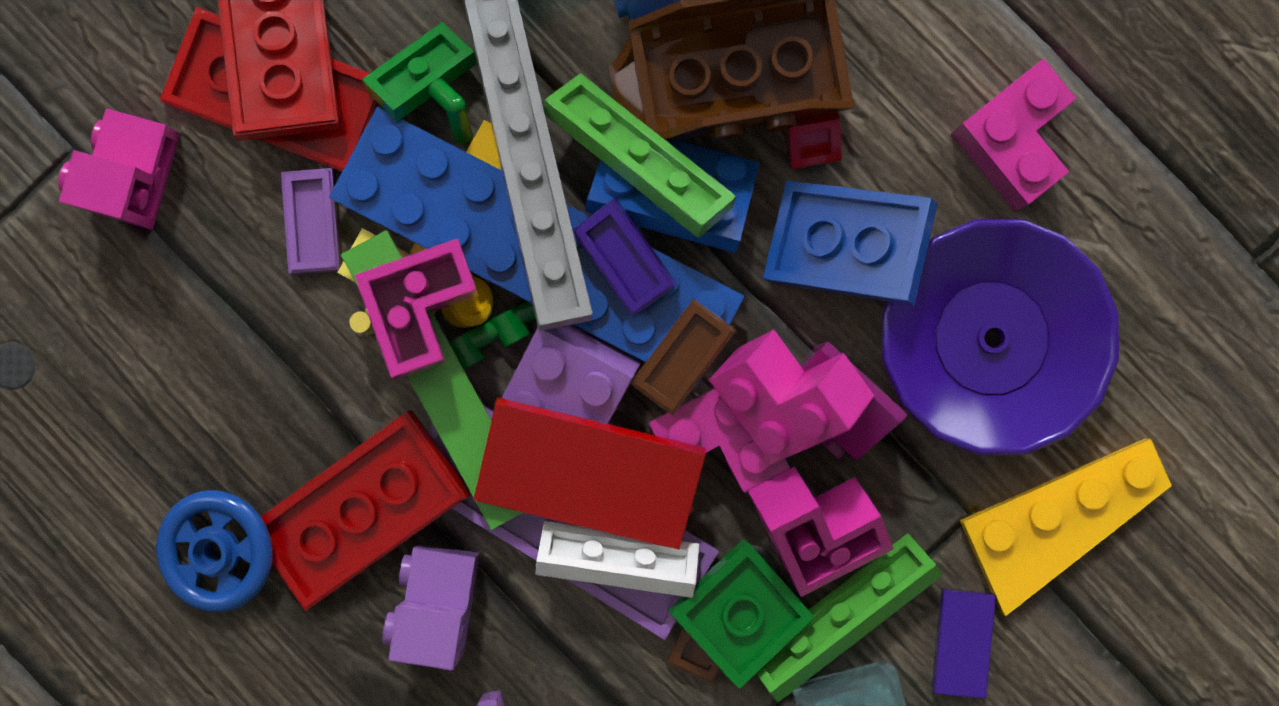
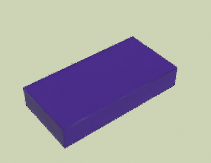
(624, 257)
(963, 643)

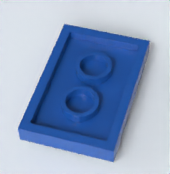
(731, 171)
(850, 242)

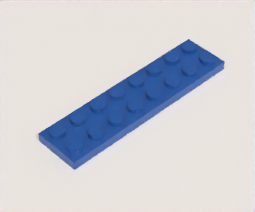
(445, 194)

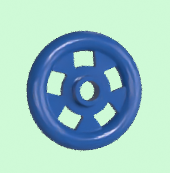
(185, 578)

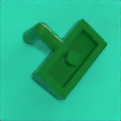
(422, 73)

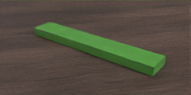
(442, 389)

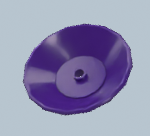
(1052, 328)

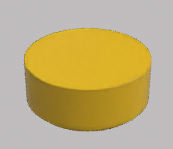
(471, 311)

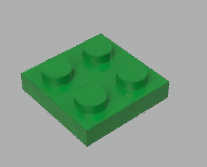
(741, 613)

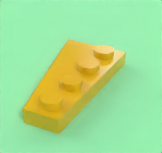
(1051, 526)

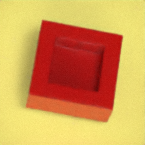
(814, 140)

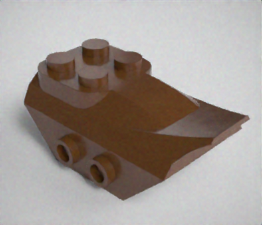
(732, 66)

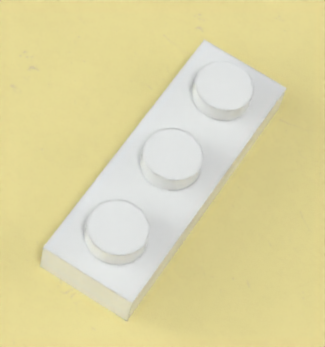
(616, 560)

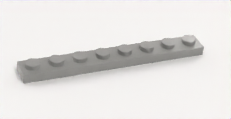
(528, 164)

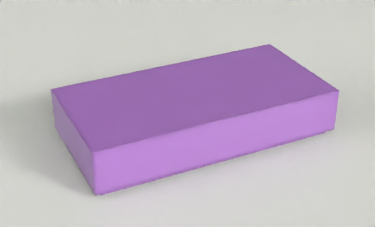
(311, 221)

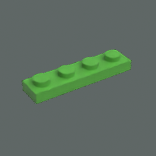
(639, 155)
(851, 614)

